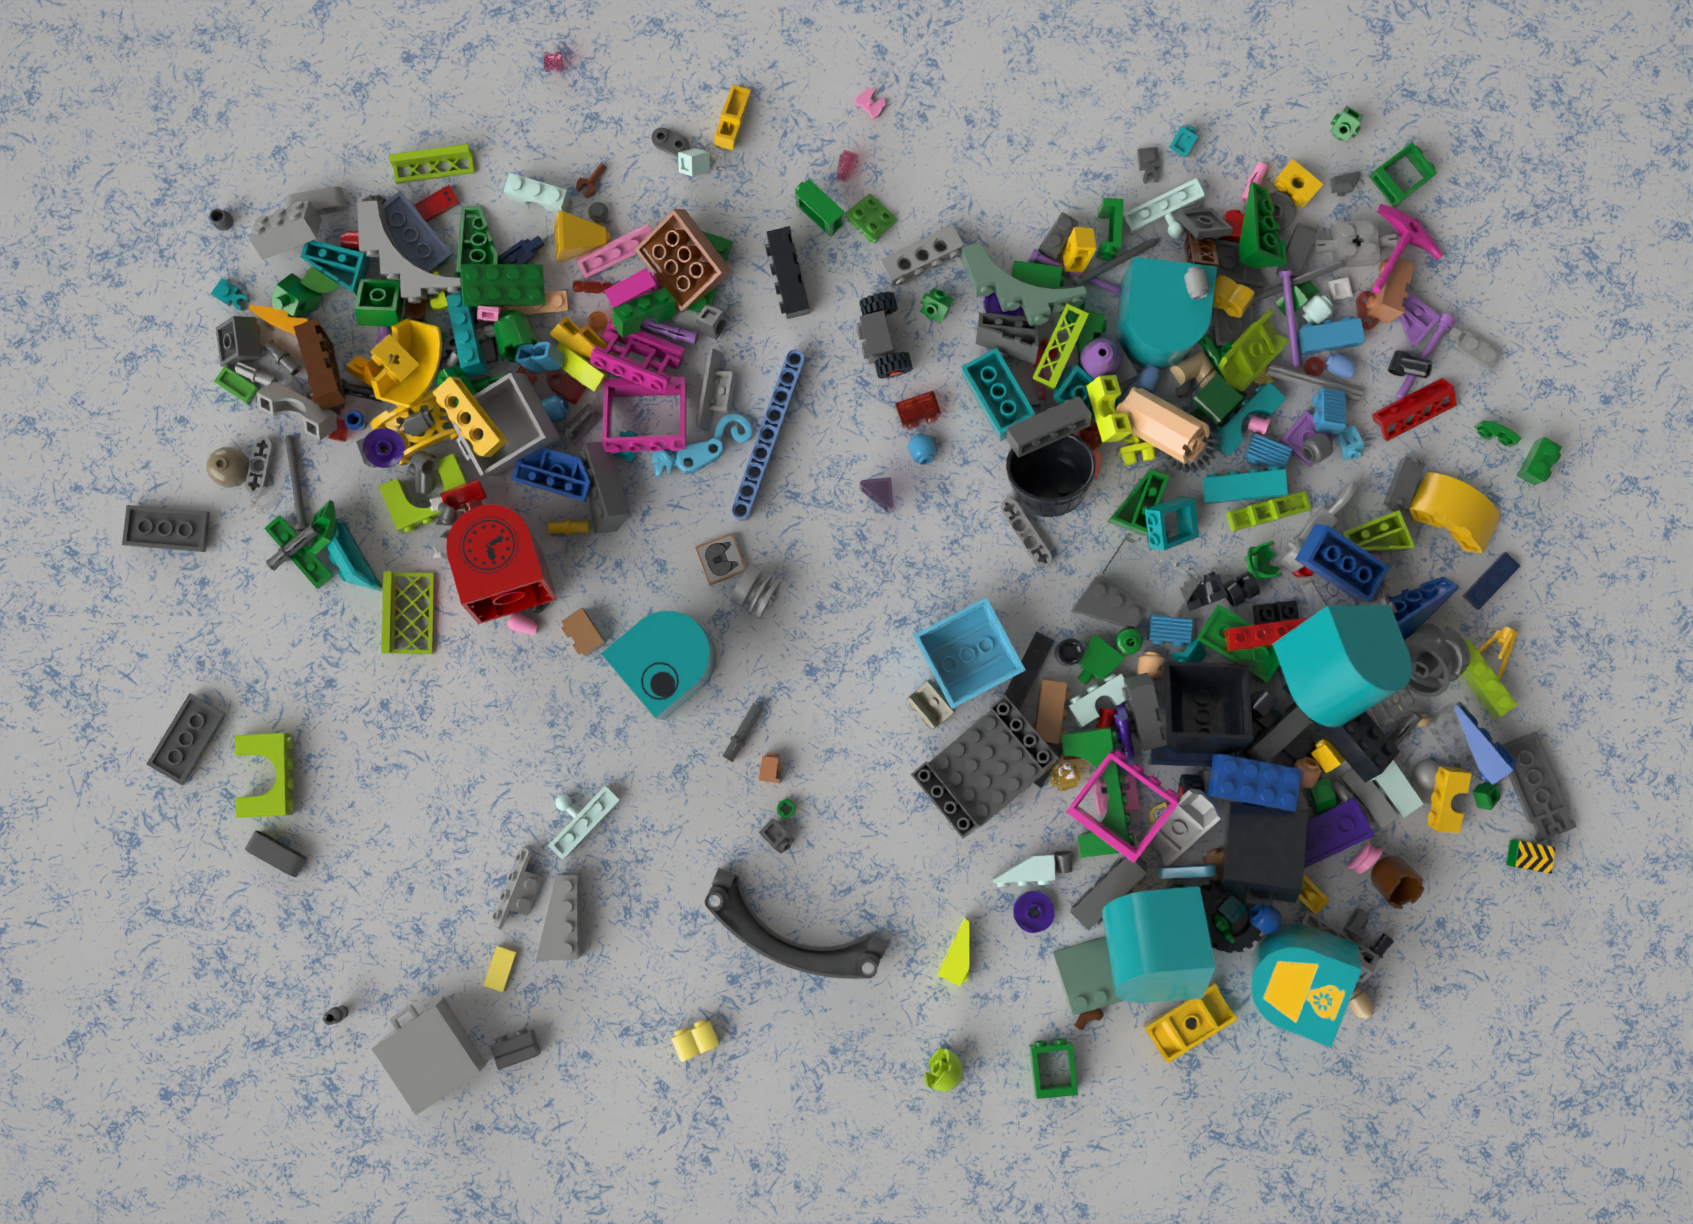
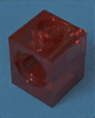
(1090, 436)

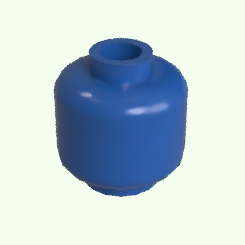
(1265, 918)

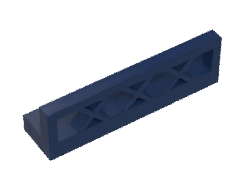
(1167, 756)

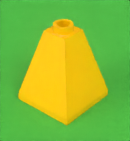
(576, 236)

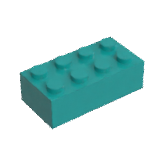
(996, 392)

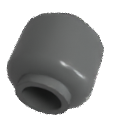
(1317, 448)

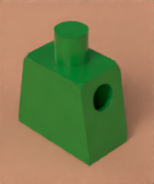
(295, 296)
(1098, 660)

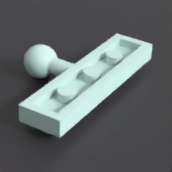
(1164, 207)
(583, 821)

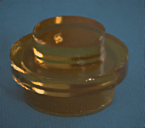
(597, 321)

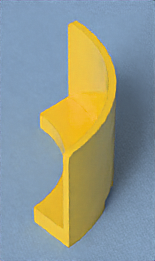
(425, 346)
(1458, 508)

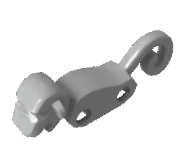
(1323, 516)

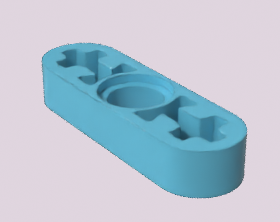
(1187, 871)

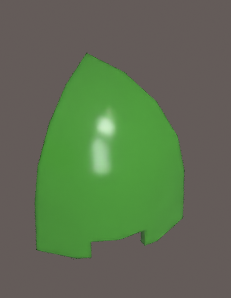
(318, 281)

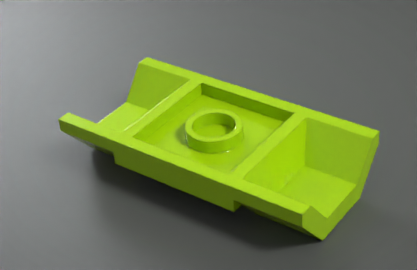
(1252, 353)

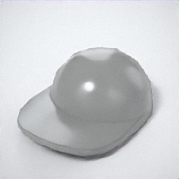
(1424, 779)

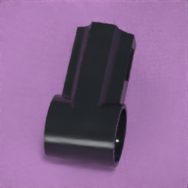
(1404, 363)

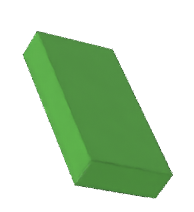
(236, 384)

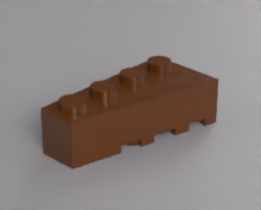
(320, 364)

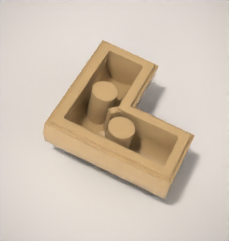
(1196, 367)

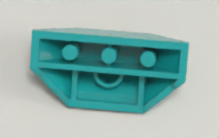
(350, 559)

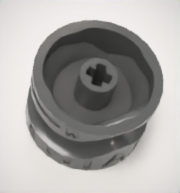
(1436, 658)

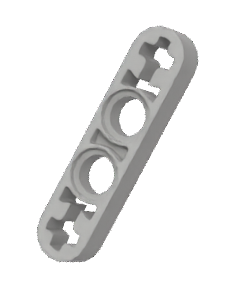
(1023, 534)

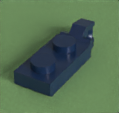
(521, 252)

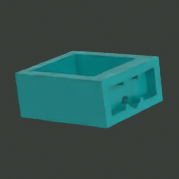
(1186, 522)

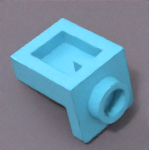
(1350, 443)

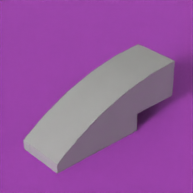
(1369, 795)

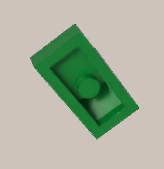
(1301, 294)

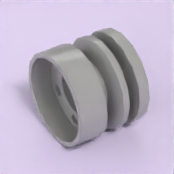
(754, 590)

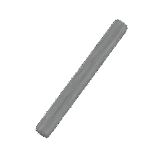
(1312, 381)

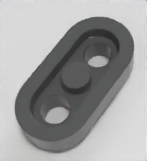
(669, 142)

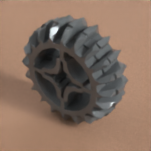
(1202, 458)

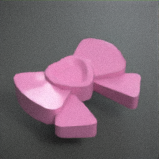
(864, 100)

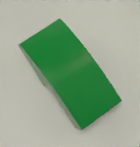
(1490, 430)

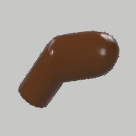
(1083, 1018)

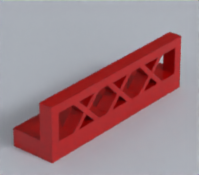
(1415, 404)

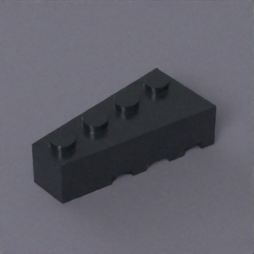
(788, 273)

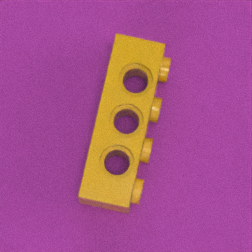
(492, 438)

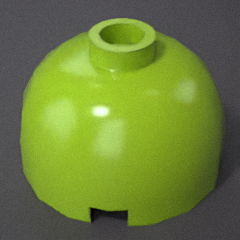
(945, 1071)

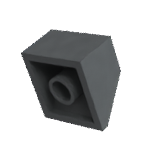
(238, 341)

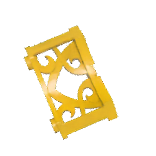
(389, 420)

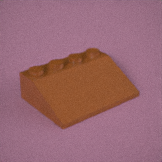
(683, 259)

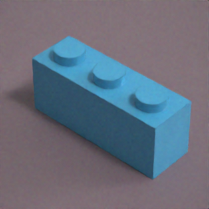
(1330, 336)

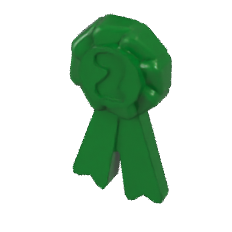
(1223, 925)

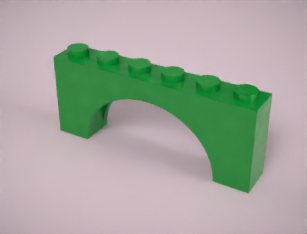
(1094, 747)

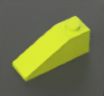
(956, 961)

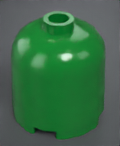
(511, 332)

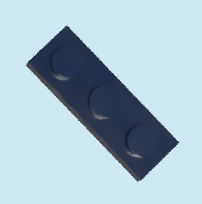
(1491, 580)

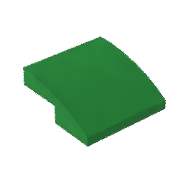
(325, 521)

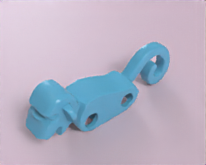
(699, 452)

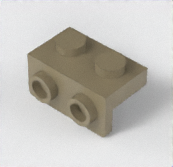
(930, 704)

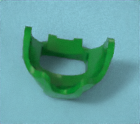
(1258, 562)

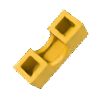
(1448, 783)

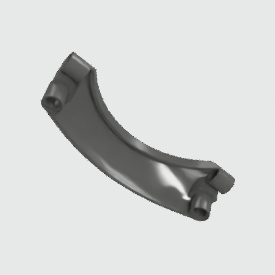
(827, 961)

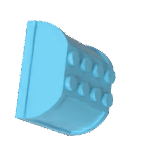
(969, 652)

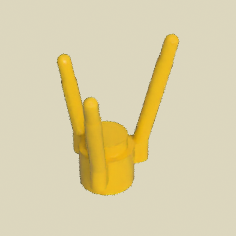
(1506, 639)

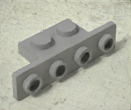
(716, 390)
(519, 891)

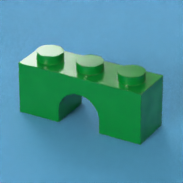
(630, 315)

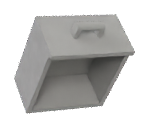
(520, 418)
(428, 1055)

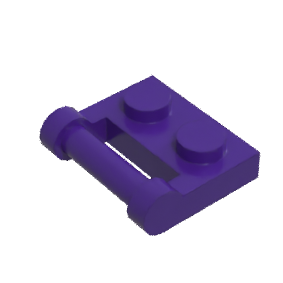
(1124, 736)

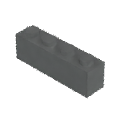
(1048, 426)

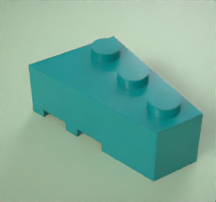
(337, 263)

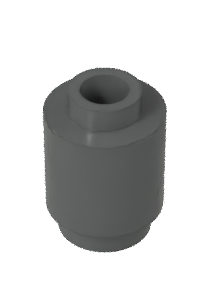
(418, 423)

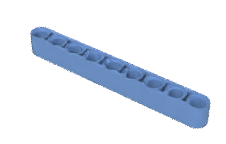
(768, 425)

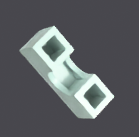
(528, 190)
(1083, 707)

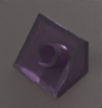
(879, 491)

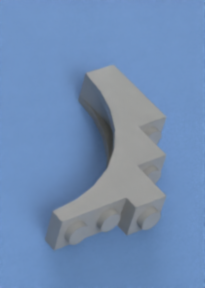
(377, 242)

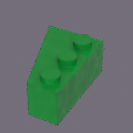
(1146, 494)

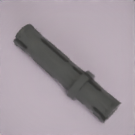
(292, 547)
(730, 754)

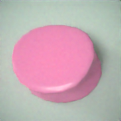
(1365, 858)

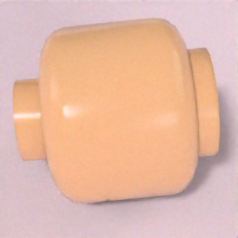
(1151, 664)

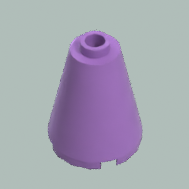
(1100, 365)

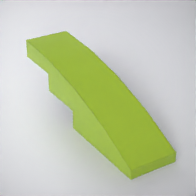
(1268, 511)

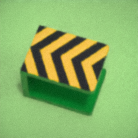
(1530, 856)

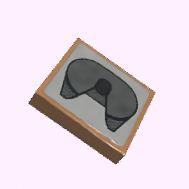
(721, 558)

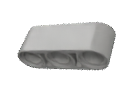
(324, 200)

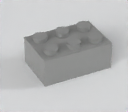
(285, 229)

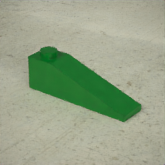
(1259, 237)
(475, 240)

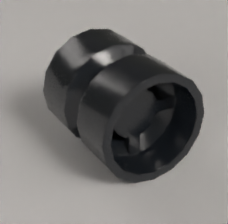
(1242, 588)
(1069, 652)

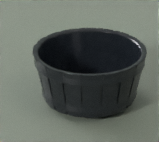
(1052, 477)

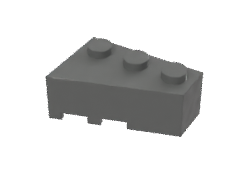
(1009, 335)
(1109, 605)
(1143, 711)

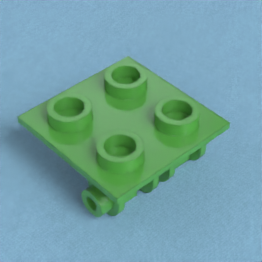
(870, 217)

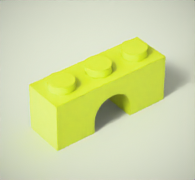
(1102, 395)

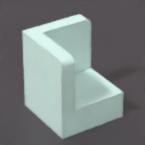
(694, 162)

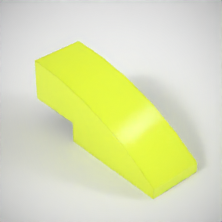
(581, 369)

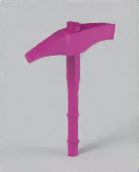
(1409, 232)

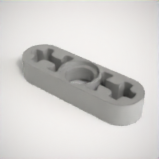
(254, 459)

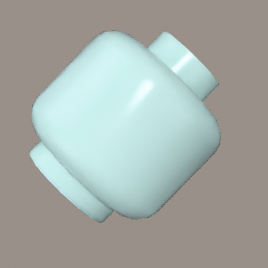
(1317, 309)

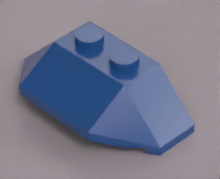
(554, 473)

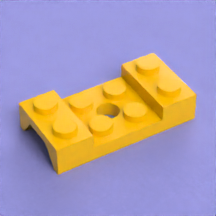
(1170, 1031)

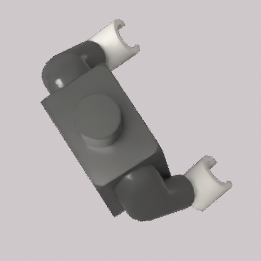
(443, 525)

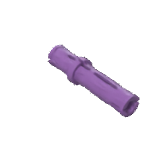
(690, 337)

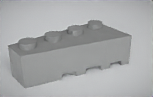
(563, 921)

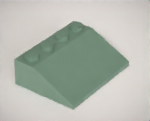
(1086, 976)

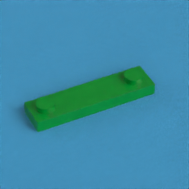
(306, 561)

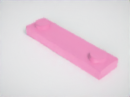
(612, 252)

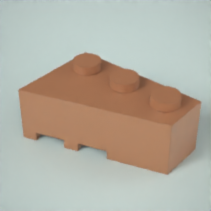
(1388, 303)

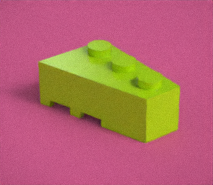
(1382, 534)

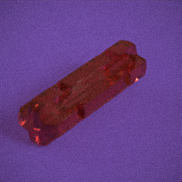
(590, 286)

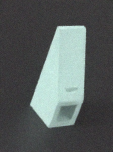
(1033, 868)

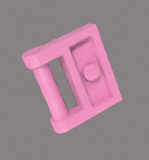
(1102, 799)

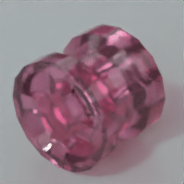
(553, 62)

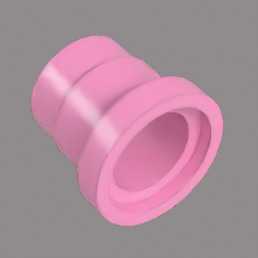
(1259, 425)

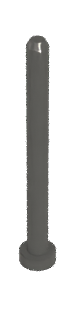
(1298, 280)
(1078, 281)
(302, 525)

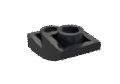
(1275, 612)

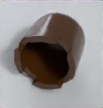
(1396, 881)

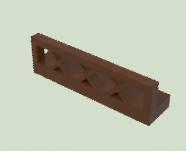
(1196, 250)

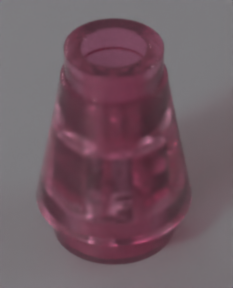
(846, 165)

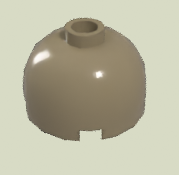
(228, 467)

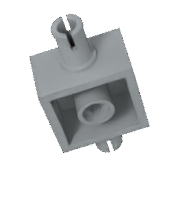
(1366, 245)

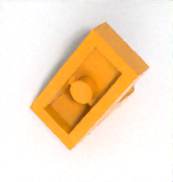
(363, 369)

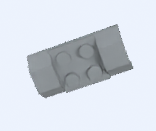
(1184, 826)

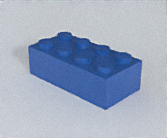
(1342, 563)
(1254, 782)

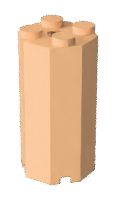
(1164, 425)

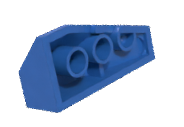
(1420, 604)

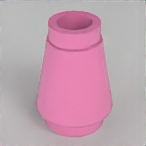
(522, 623)

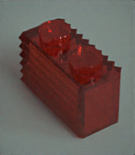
(918, 410)

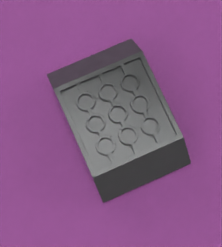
(985, 768)

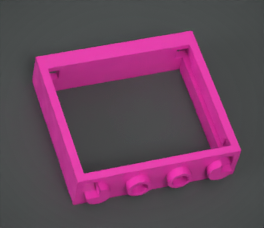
(625, 388)
(1103, 831)

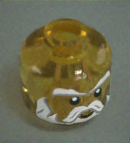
(1064, 776)

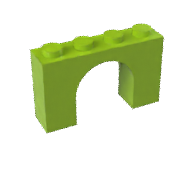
(403, 512)
(278, 750)

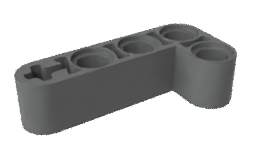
(1279, 735)

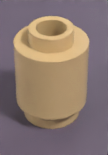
(1361, 1004)

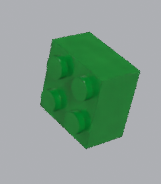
(378, 302)

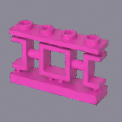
(642, 344)

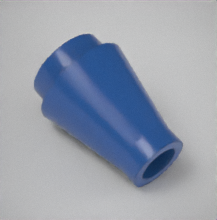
(352, 418)

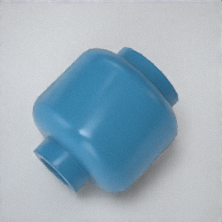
(556, 407)
(922, 449)

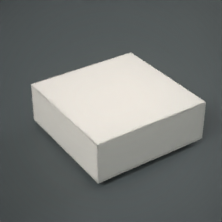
(1340, 289)

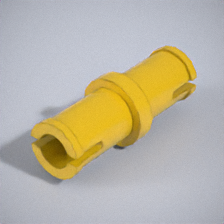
(569, 527)

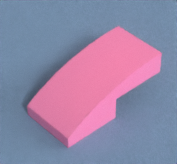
(487, 314)

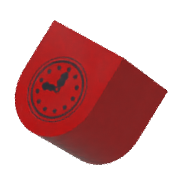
(497, 563)

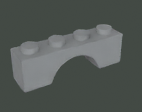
(279, 400)

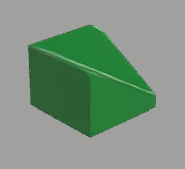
(1486, 795)

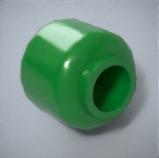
(1123, 636)

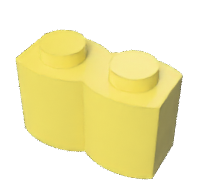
(695, 1040)

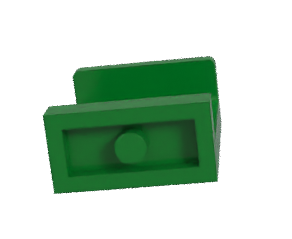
(1113, 210)

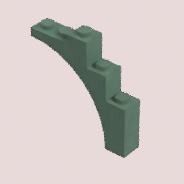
(1012, 293)

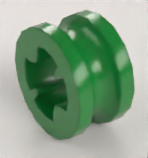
(781, 813)

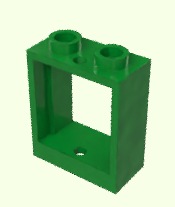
(1389, 187)
(819, 207)
(1058, 1090)

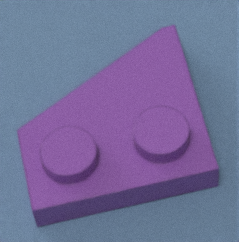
(1416, 319)

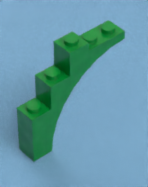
(1051, 277)

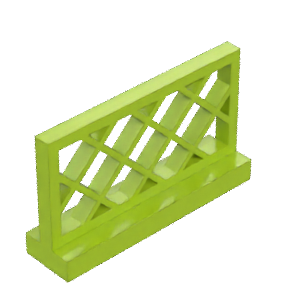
(389, 612)

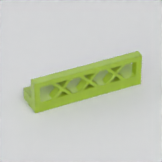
(429, 157)
(1068, 347)

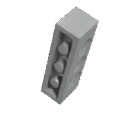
(947, 237)

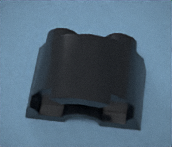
(1207, 592)

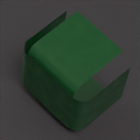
(1217, 399)

